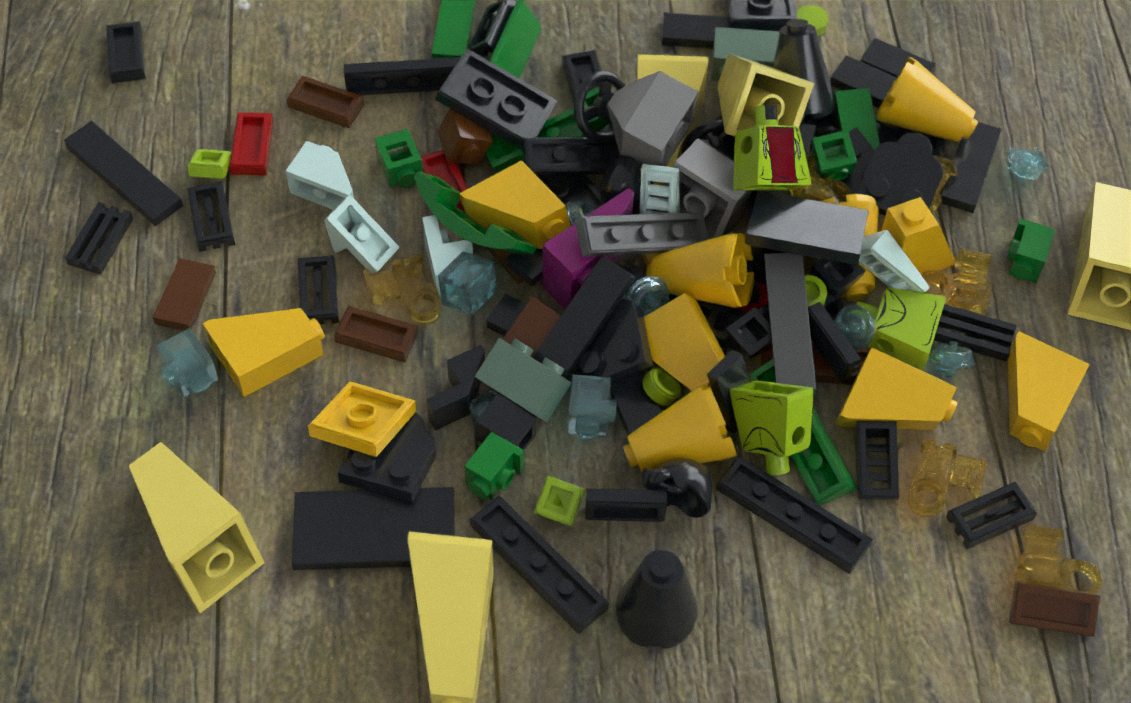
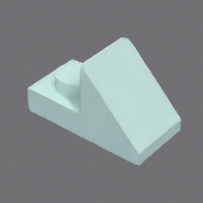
(357, 231)
(439, 249)

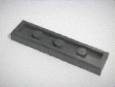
(639, 233)
(789, 320)

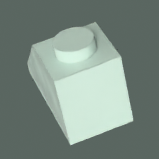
(318, 176)

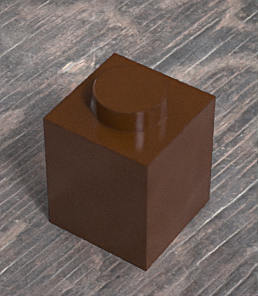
(463, 139)

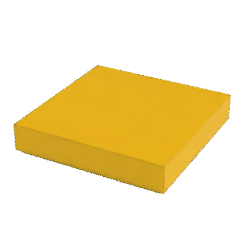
(362, 418)

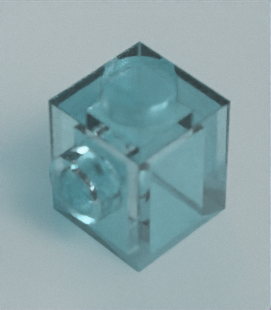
(467, 282)
(186, 363)
(590, 406)

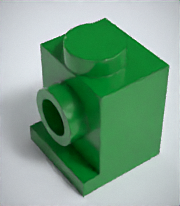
(836, 161)
(400, 164)
(1029, 250)
(493, 466)

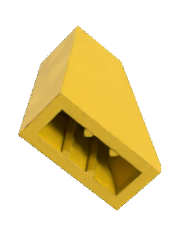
(517, 202)
(919, 235)
(683, 341)
(264, 345)
(1040, 389)
(898, 393)

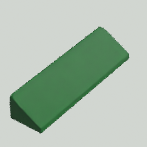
(517, 40)
(819, 463)

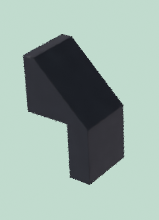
(454, 402)

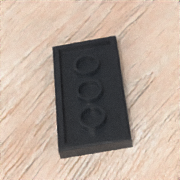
(365, 527)

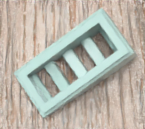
(659, 174)
(889, 263)

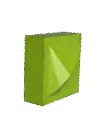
(209, 163)
(559, 501)

